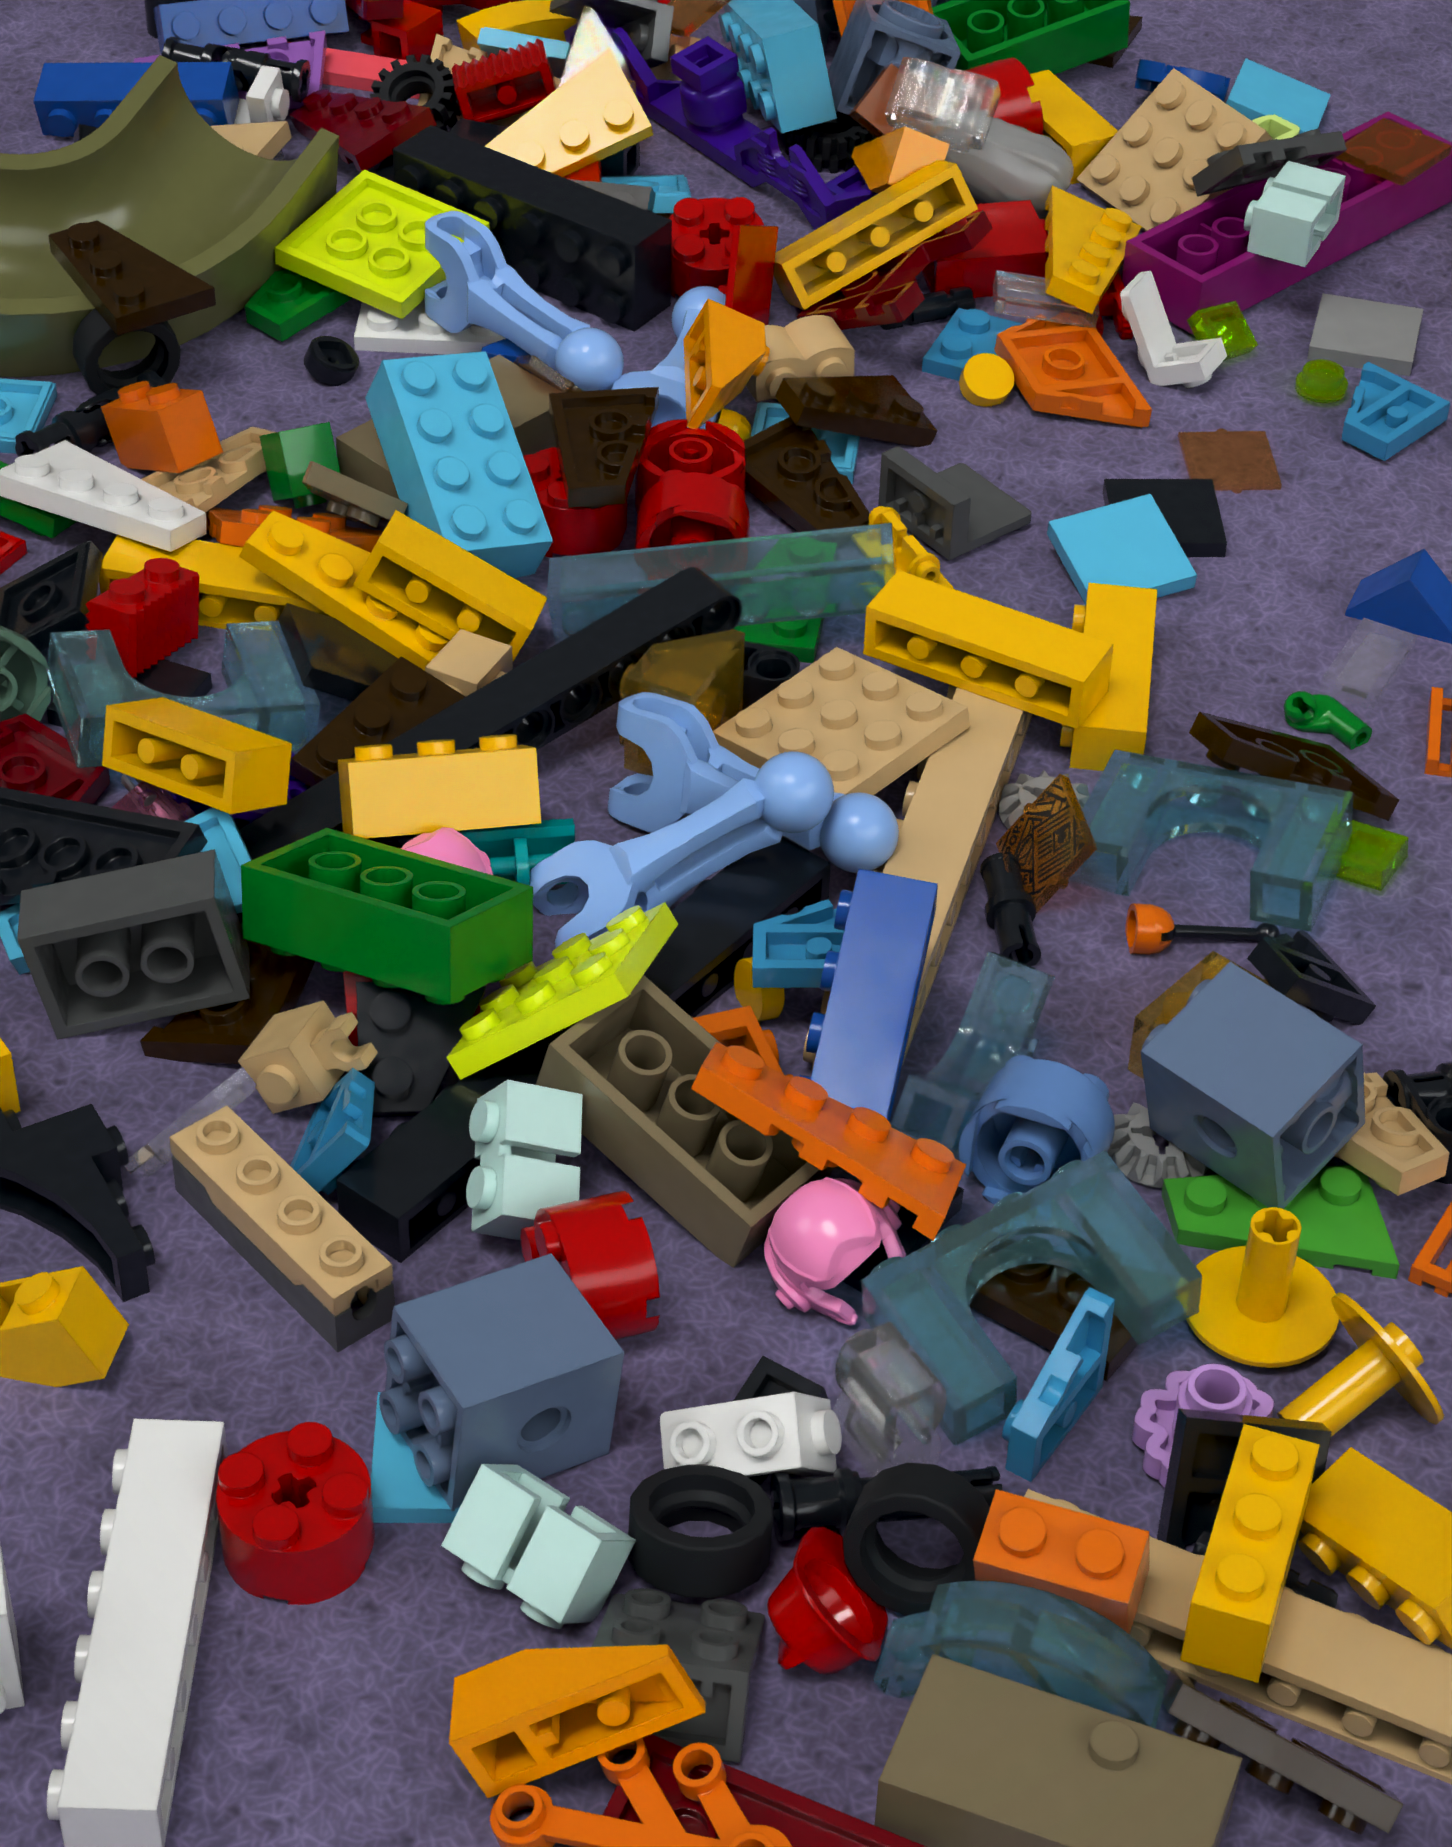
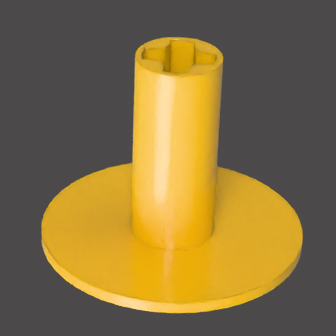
(1264, 1300)
(1381, 1362)

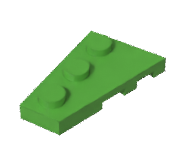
(1335, 1213)

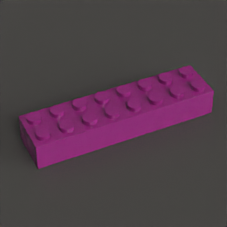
(1204, 255)

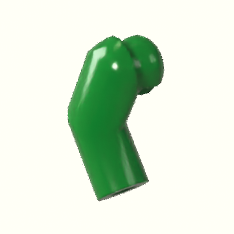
(1327, 716)

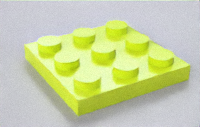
(369, 244)
(563, 990)

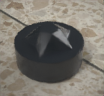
(331, 360)

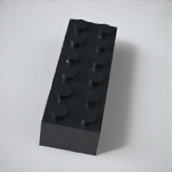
(549, 228)

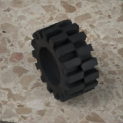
(421, 78)
(830, 142)

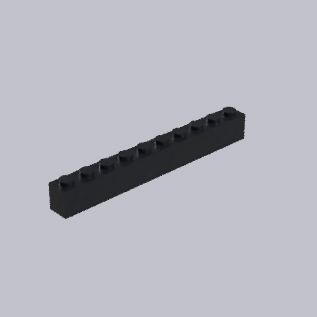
(422, 1170)

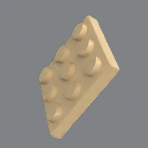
(1161, 148)
(849, 717)

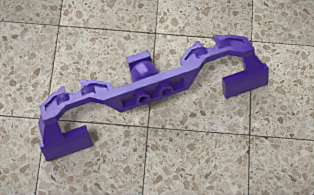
(708, 115)

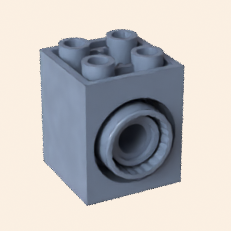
(882, 35)
(1253, 1085)
(501, 1376)

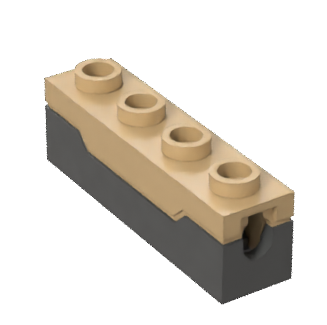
(283, 1228)

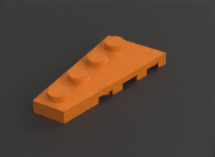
(830, 1134)

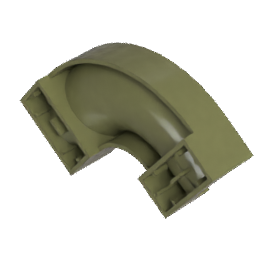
(165, 185)

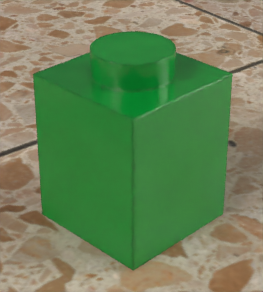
(288, 457)

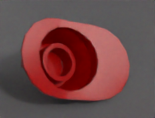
(823, 1611)

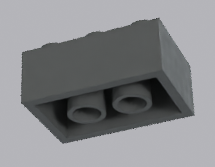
(134, 944)

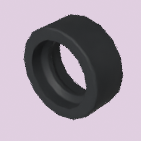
(96, 334)
(911, 1489)
(700, 1564)

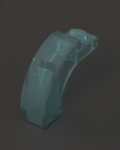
(993, 1030)
(1028, 1640)

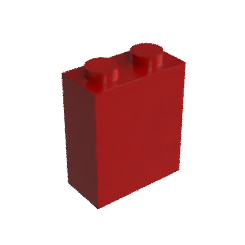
(1011, 245)

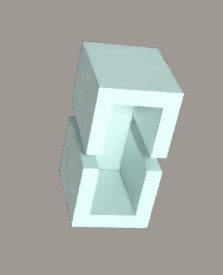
(1294, 213)
(517, 1141)
(520, 1536)

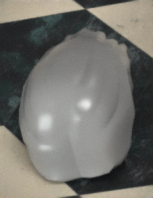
(1014, 166)

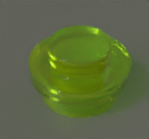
(1322, 381)

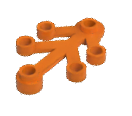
(658, 1823)

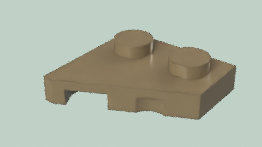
(351, 497)

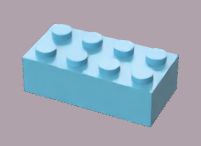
(780, 61)
(459, 457)

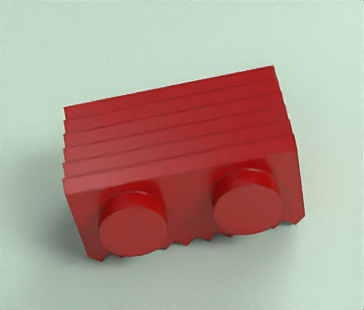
(503, 82)
(148, 613)

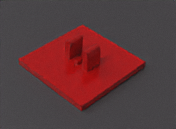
(751, 270)

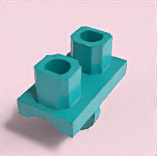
(521, 847)

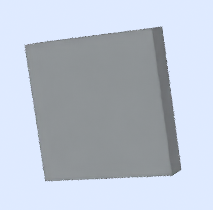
(1364, 331)

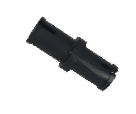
(1010, 909)

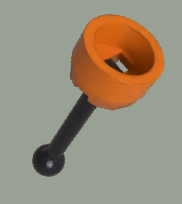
(1152, 929)

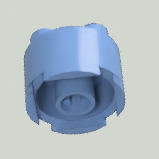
(1034, 1125)

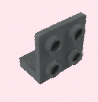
(644, 21)
(947, 508)
(713, 1645)

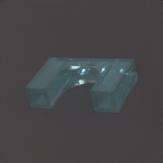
(256, 666)
(1155, 799)
(1076, 1220)

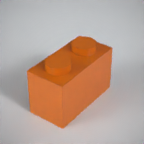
(161, 427)
(1064, 1555)

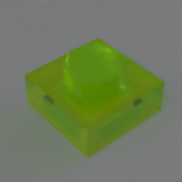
(1227, 323)
(1372, 856)

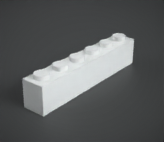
(143, 1638)

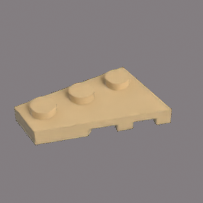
(219, 476)

